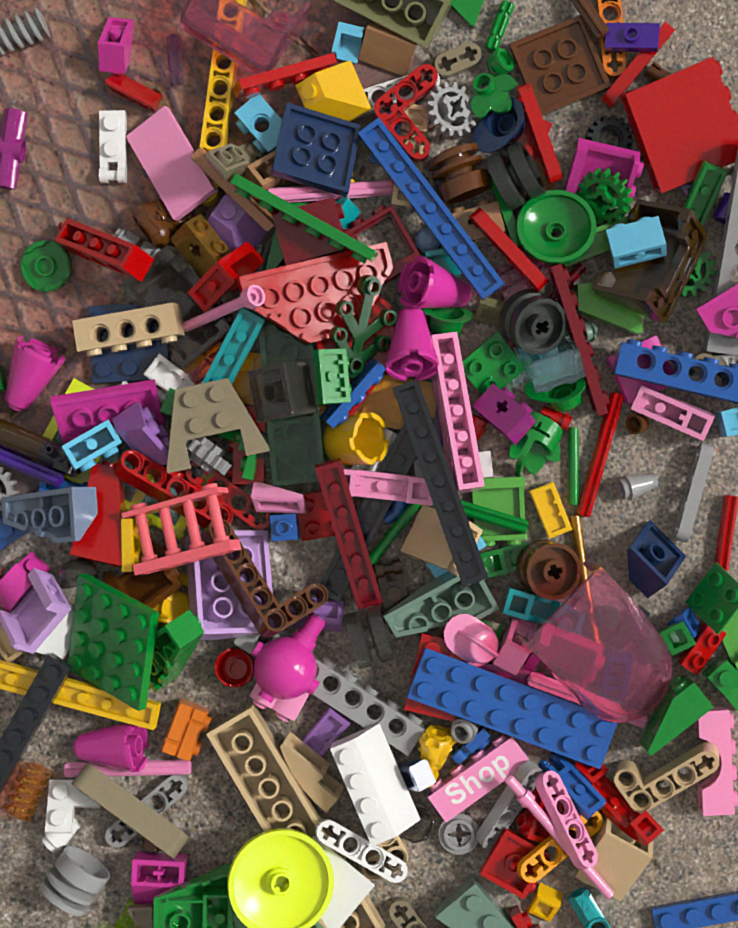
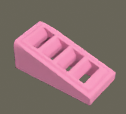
(275, 499)

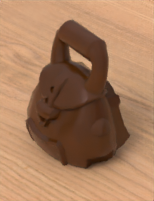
(157, 222)

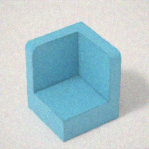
(348, 42)
(727, 422)

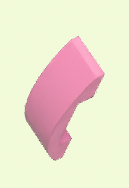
(388, 486)

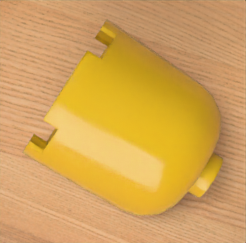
(357, 440)

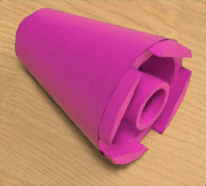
(432, 286)
(411, 347)
(30, 371)
(114, 746)

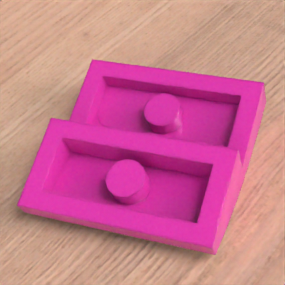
(631, 387)

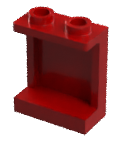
(223, 275)

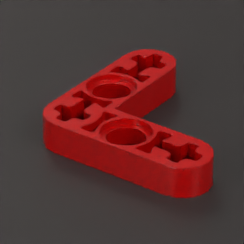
(399, 116)

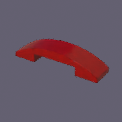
(636, 825)

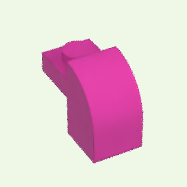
(16, 583)

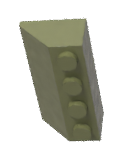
(411, 19)

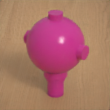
(287, 664)

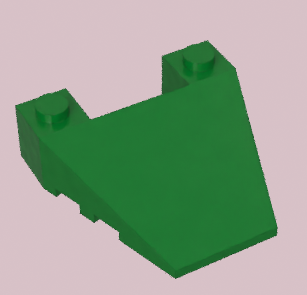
(196, 903)

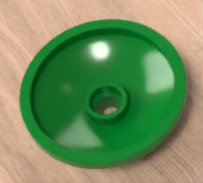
(560, 213)

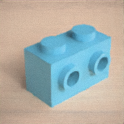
(636, 241)
(91, 445)

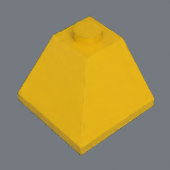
(335, 92)

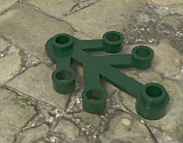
(361, 329)

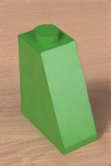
(605, 311)

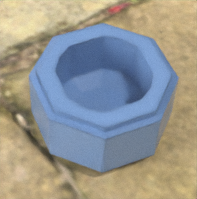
(426, 241)

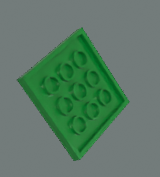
(112, 641)

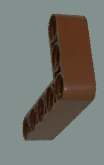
(257, 587)

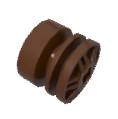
(457, 168)

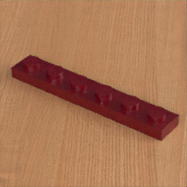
(575, 328)
(348, 533)

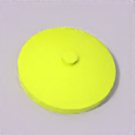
(280, 880)

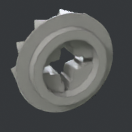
(450, 841)

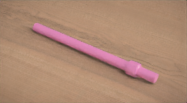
(527, 800)

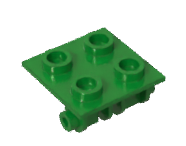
(492, 364)
(715, 598)

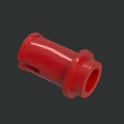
(561, 419)

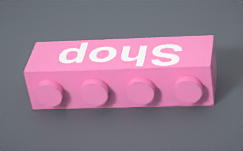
(477, 776)

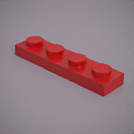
(277, 78)

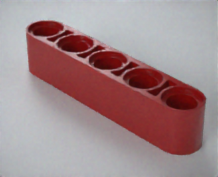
(163, 481)

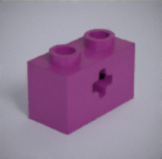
(504, 413)

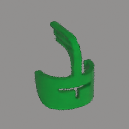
(548, 427)

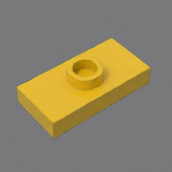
(550, 510)

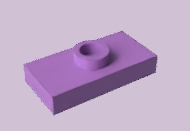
(326, 731)

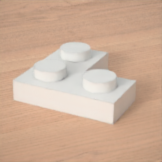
(61, 806)

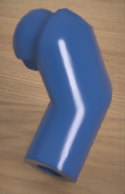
(394, 512)

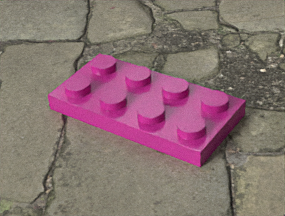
(87, 409)

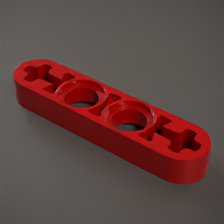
(635, 68)
(539, 134)
(508, 249)
(226, 498)

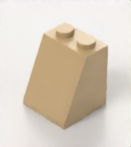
(619, 858)

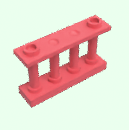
(198, 550)

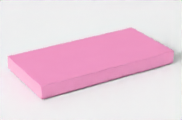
(168, 163)

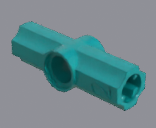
(586, 908)

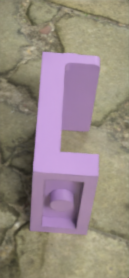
(36, 613)

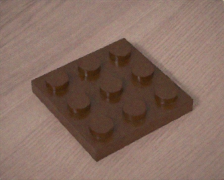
(560, 65)

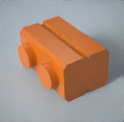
(185, 730)

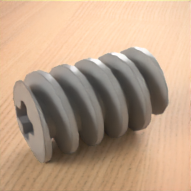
(22, 29)

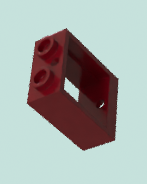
(380, 215)

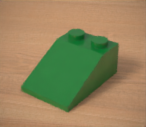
(676, 712)

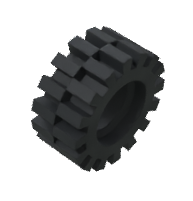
(611, 124)

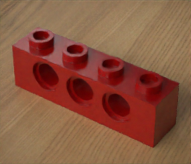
(104, 249)

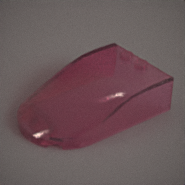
(604, 650)

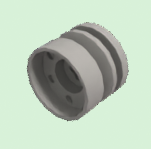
(74, 881)

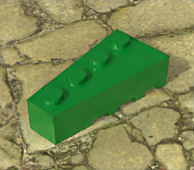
(173, 648)

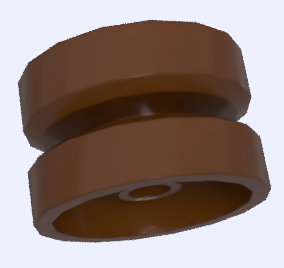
(548, 569)

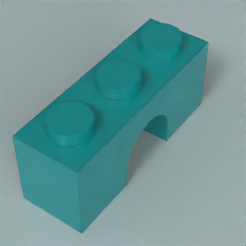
(528, 605)

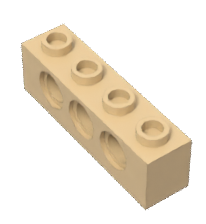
(88, 329)

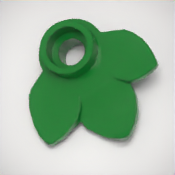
(494, 96)
(537, 455)

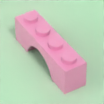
(716, 792)

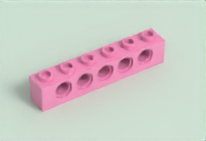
(456, 415)

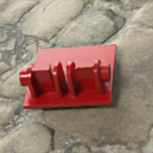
(316, 521)

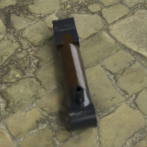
(34, 447)

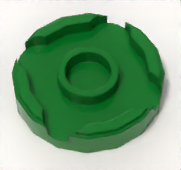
(46, 266)

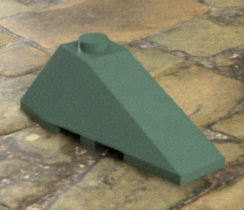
(438, 603)

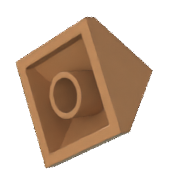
(387, 50)

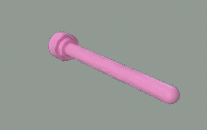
(250, 298)

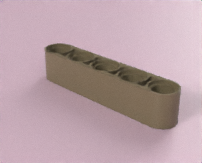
(130, 810)

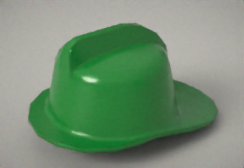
(447, 319)
(561, 397)

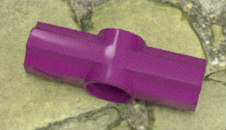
(12, 147)

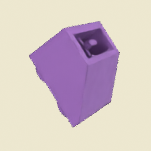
(142, 433)

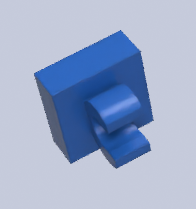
(689, 619)

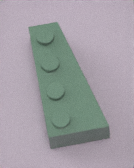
(472, 908)

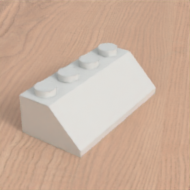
(375, 784)

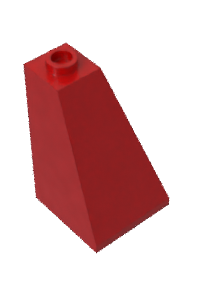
(103, 537)

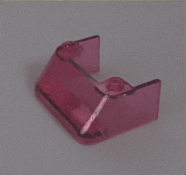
(241, 32)

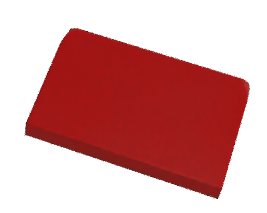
(134, 91)

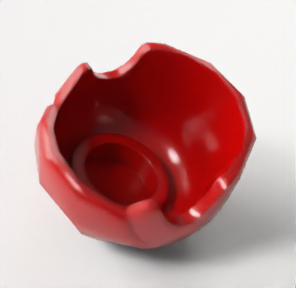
(234, 667)

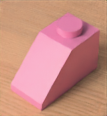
(511, 652)

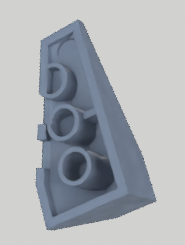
(52, 514)

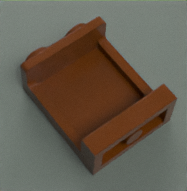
(148, 588)

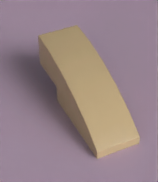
(310, 772)

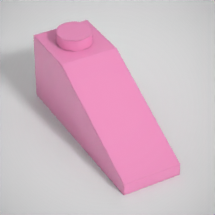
(673, 412)

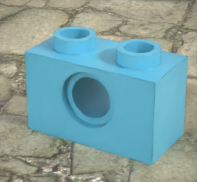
(251, 114)

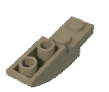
(232, 159)

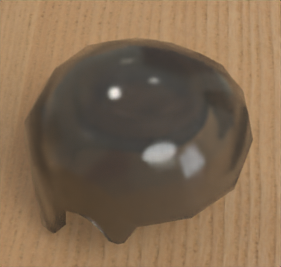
(71, 569)
(423, 828)

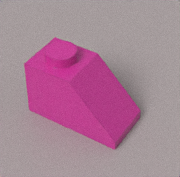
(115, 45)

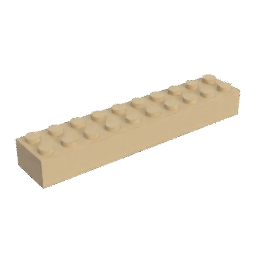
(271, 789)

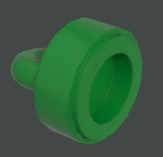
(500, 62)

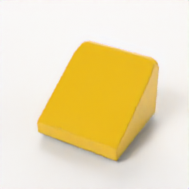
(545, 902)

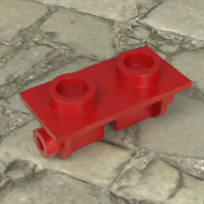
(699, 654)

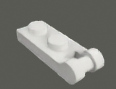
(113, 145)

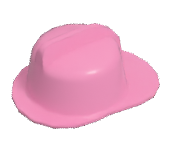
(471, 639)

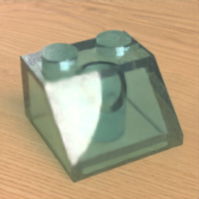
(554, 367)

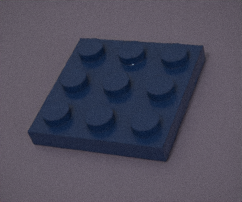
(316, 150)
(127, 364)

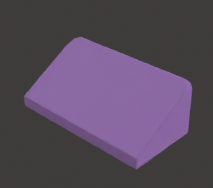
(330, 612)

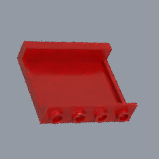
(683, 123)

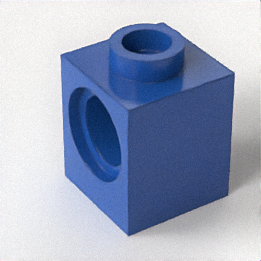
(284, 527)

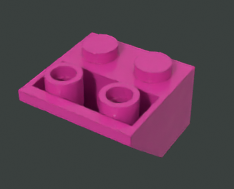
(156, 874)

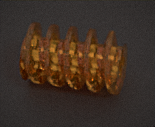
(28, 791)

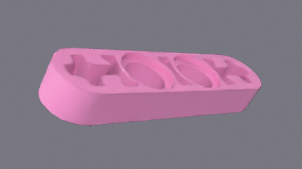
(563, 821)

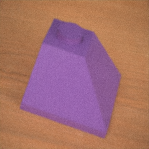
(235, 224)

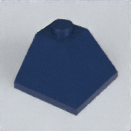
(652, 560)

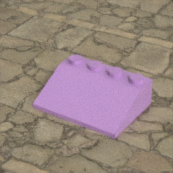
(214, 599)

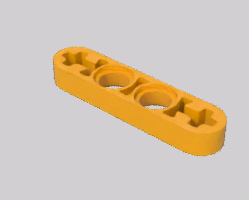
(540, 871)

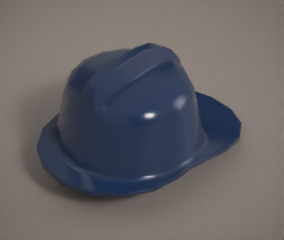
(498, 129)

